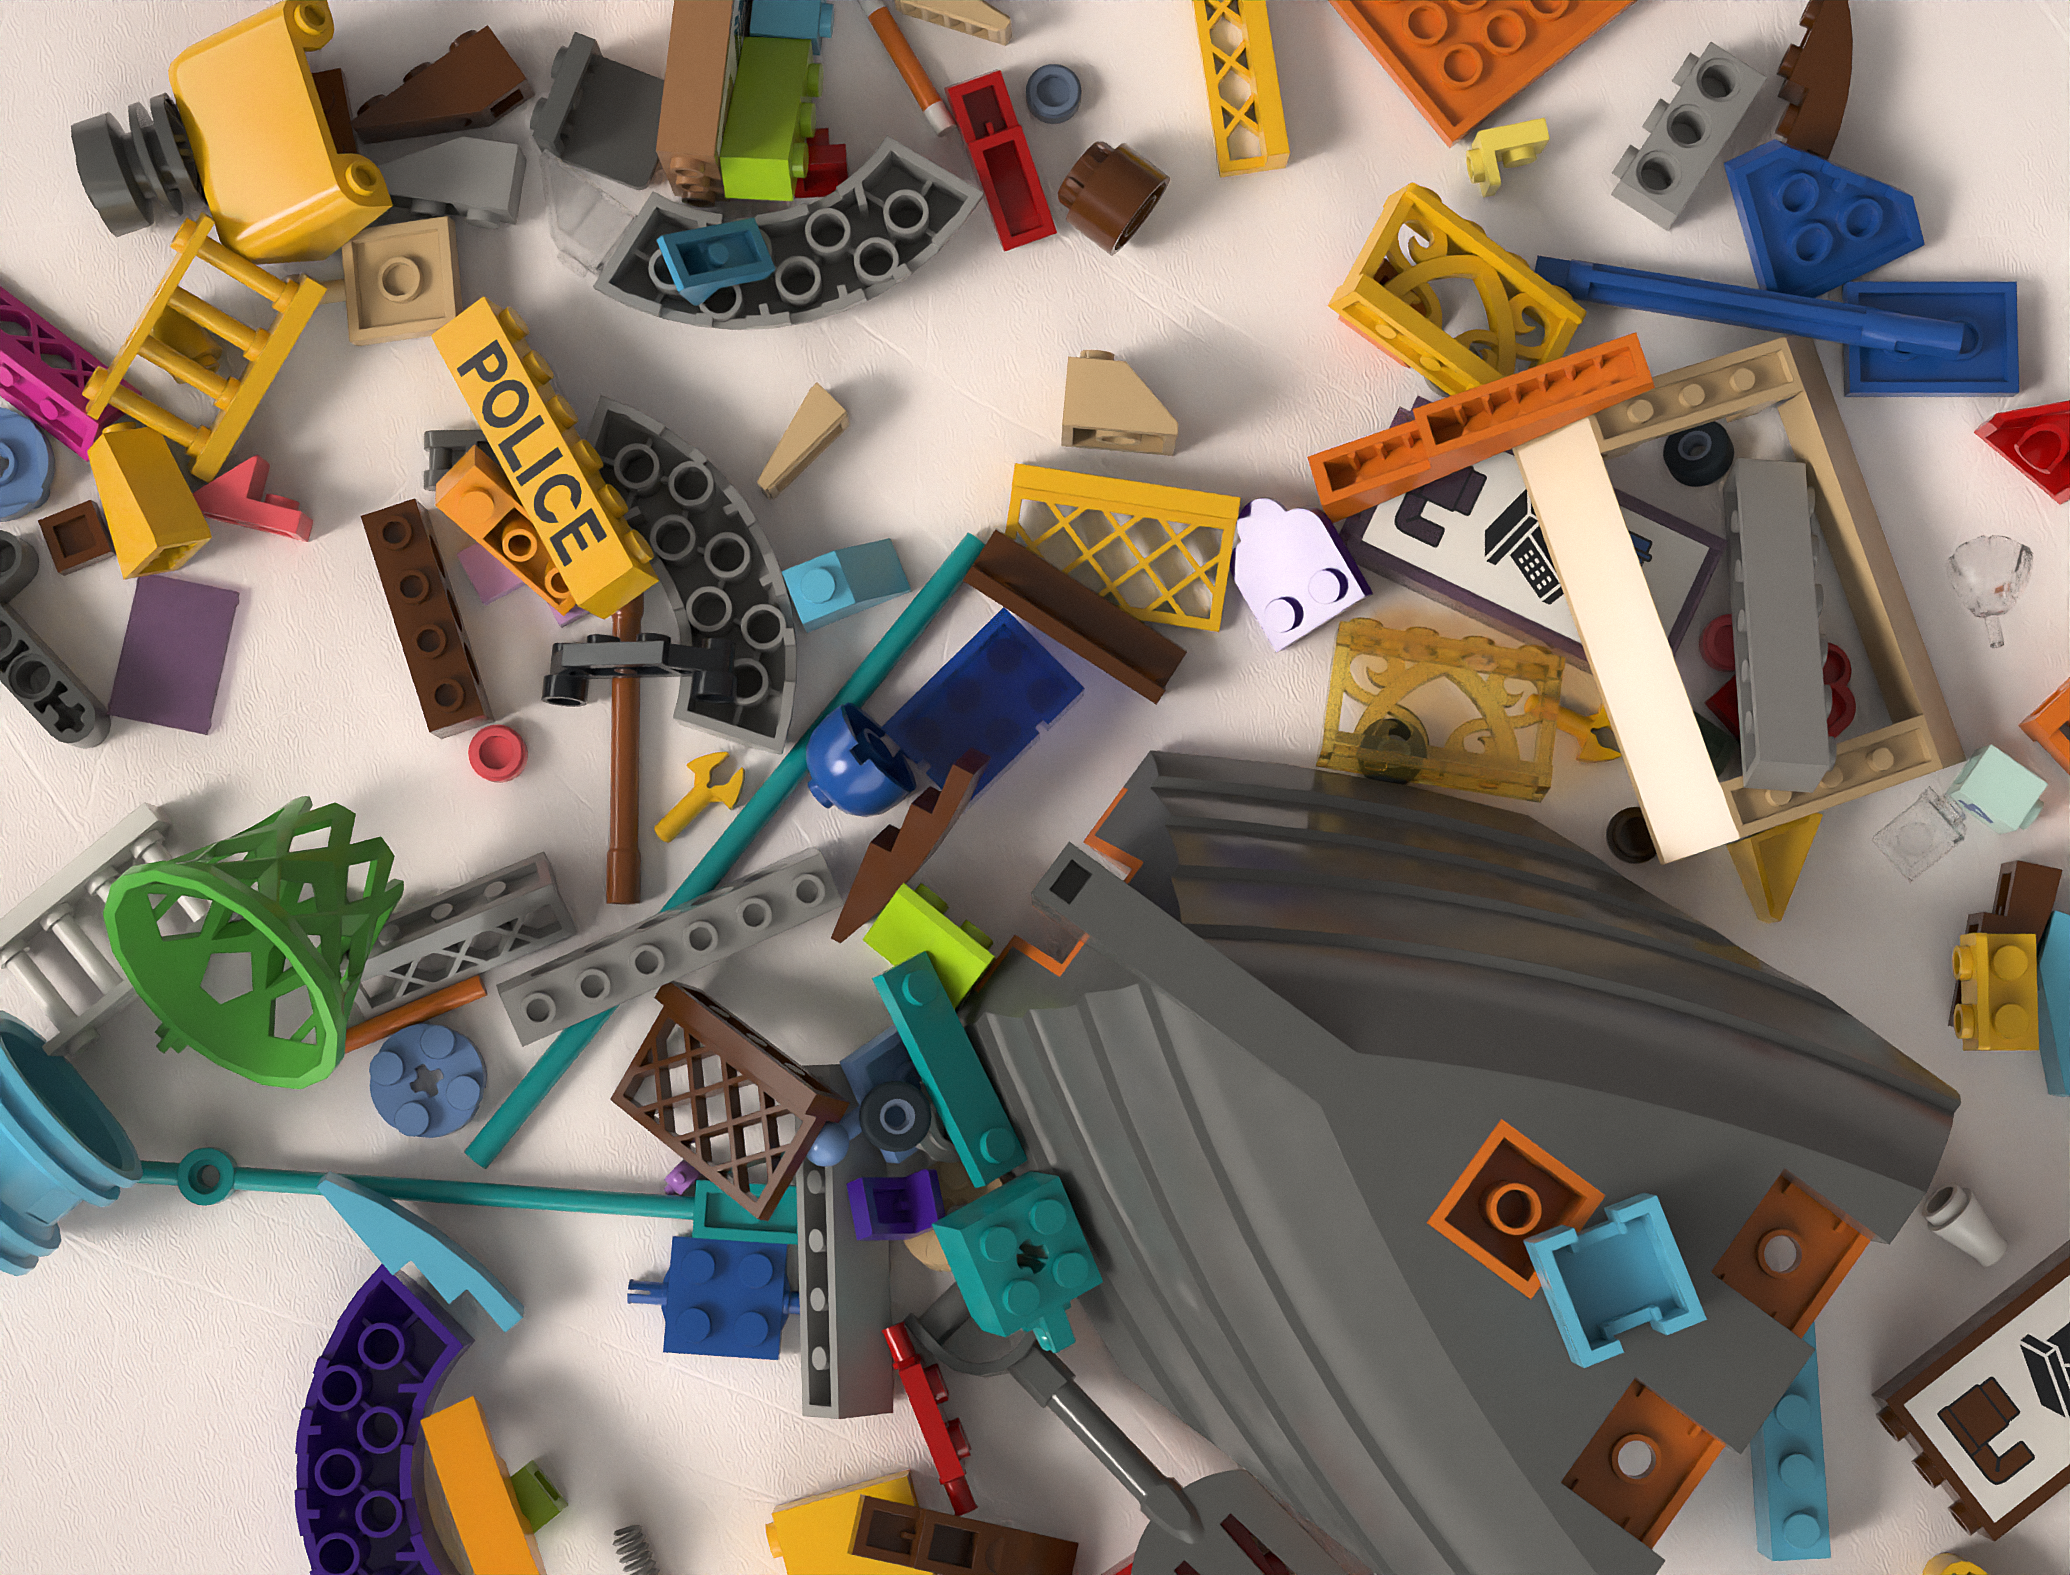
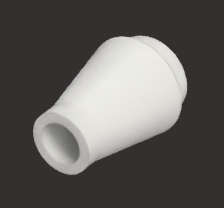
(1963, 1222)

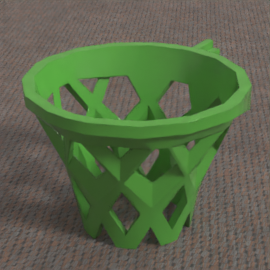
(275, 927)

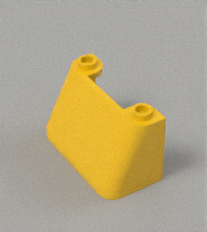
(266, 140)

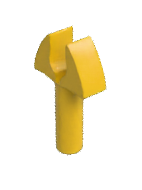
(1581, 727)
(701, 795)

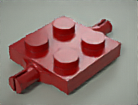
(944, 1438)

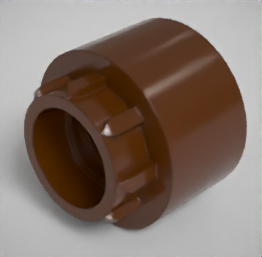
(1111, 194)

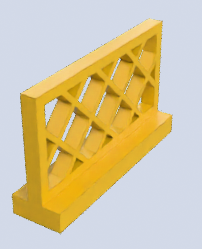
(1140, 501)

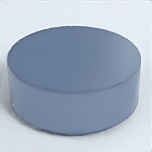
(1053, 93)

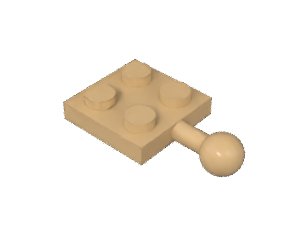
(398, 281)

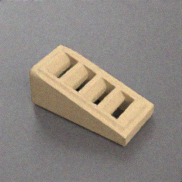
(965, 16)
(811, 431)

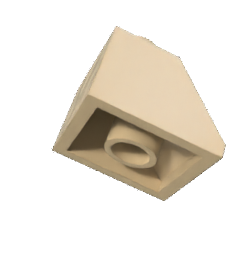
(1113, 408)

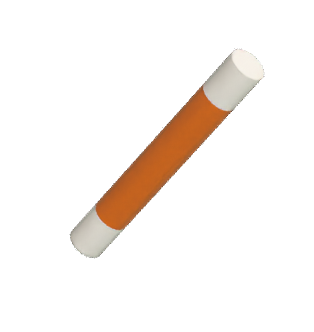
(908, 66)

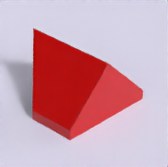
(2035, 444)

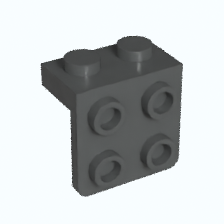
(600, 115)

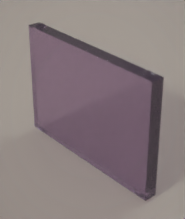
(173, 653)

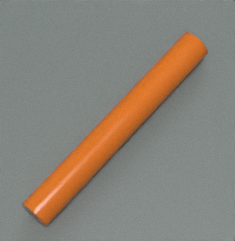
(414, 1013)

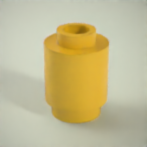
(187, 338)

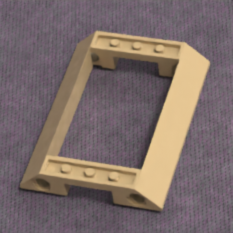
(1626, 638)

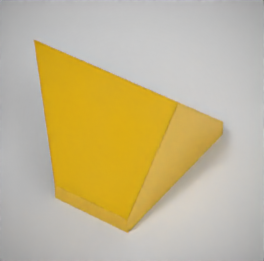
(1772, 863)

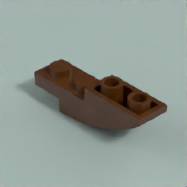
(1817, 78)
(953, 1543)

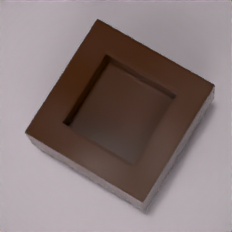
(77, 537)

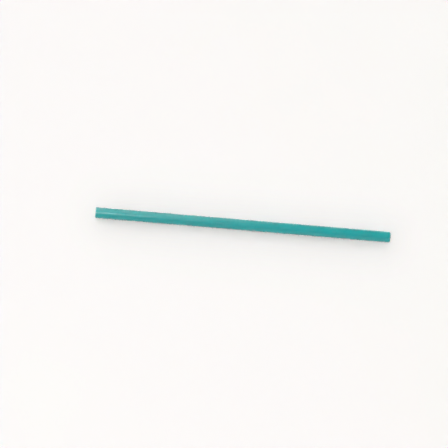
(736, 838)

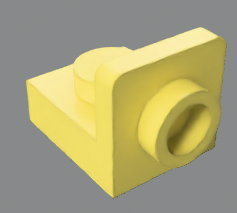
(1512, 144)

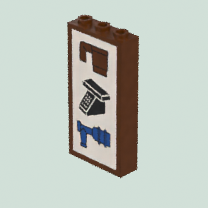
(1993, 1403)

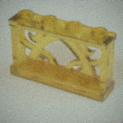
(1375, 753)

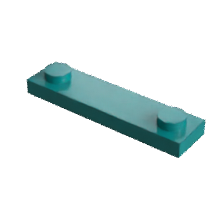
(950, 1069)

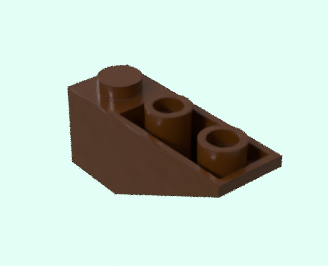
(458, 92)

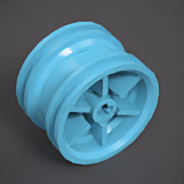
(53, 1147)

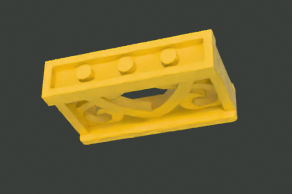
(1500, 277)

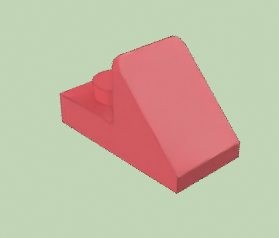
(237, 501)

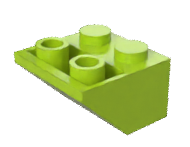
(917, 924)

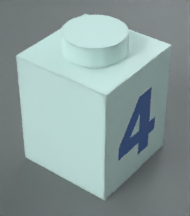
(1998, 790)

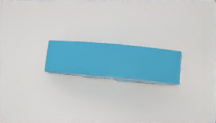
(402, 1236)

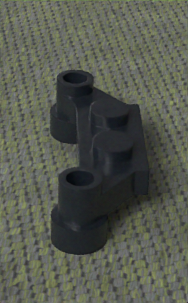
(647, 657)

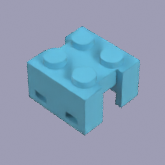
(1614, 1279)

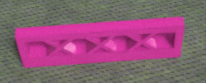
(46, 393)

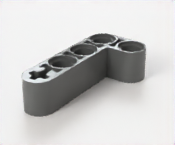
(30, 652)

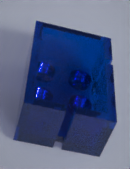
(987, 701)

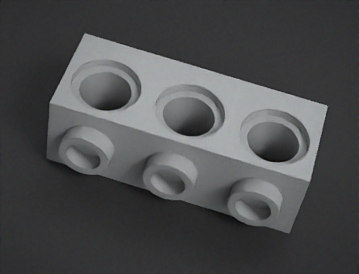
(1708, 116)

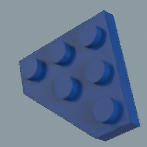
(1816, 220)

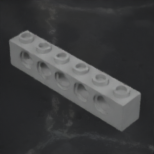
(669, 945)

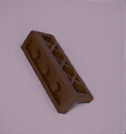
(1075, 615)

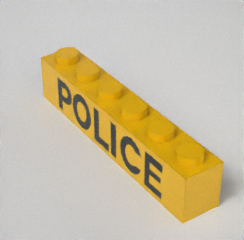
(546, 458)

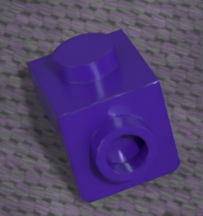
(895, 1205)

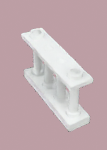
(51, 910)

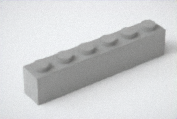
(1777, 626)
(841, 1283)

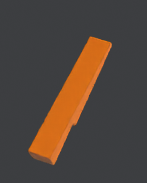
(1477, 425)

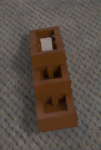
(900, 853)

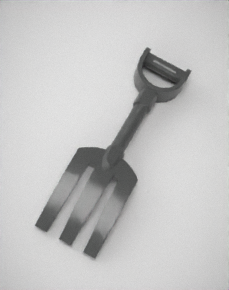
(1181, 1518)

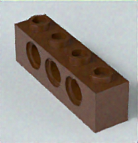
(427, 619)

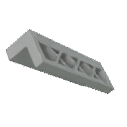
(448, 926)

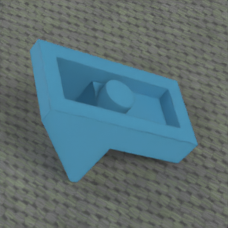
(715, 258)

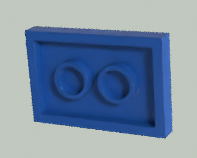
(1987, 353)

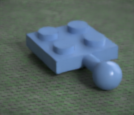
(870, 1065)

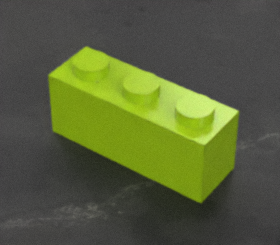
(770, 119)

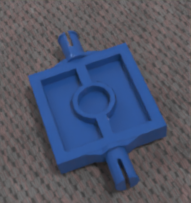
(723, 1298)

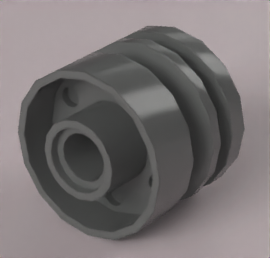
(130, 168)

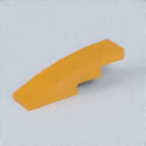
(481, 1492)

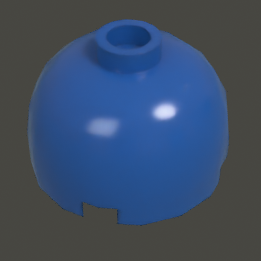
(854, 765)

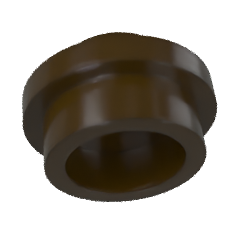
(1629, 837)

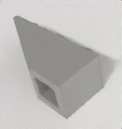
(459, 179)

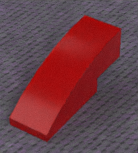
(1000, 159)

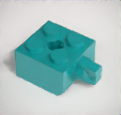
(1049, 1265)

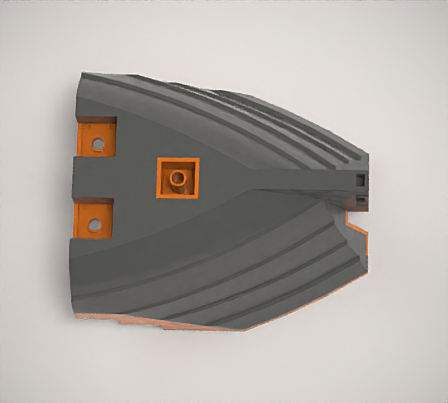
(1338, 1083)

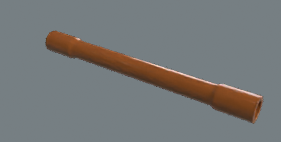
(623, 856)

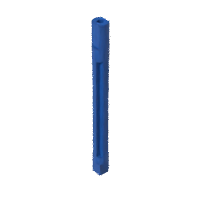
(1752, 308)

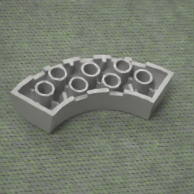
(824, 253)
(712, 569)

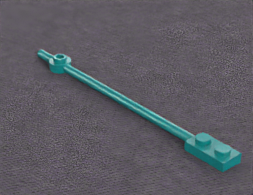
(712, 1210)

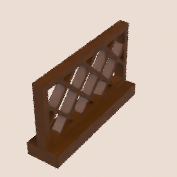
(759, 1063)

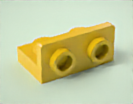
(1997, 992)

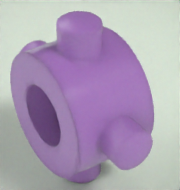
(681, 1178)

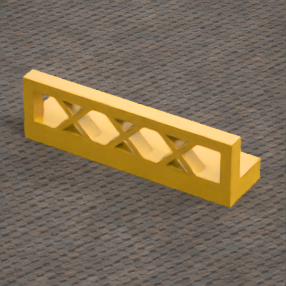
(1261, 76)

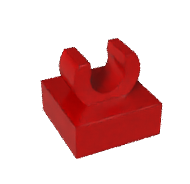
(826, 166)

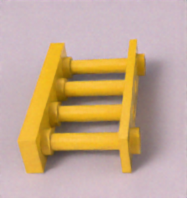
(233, 396)

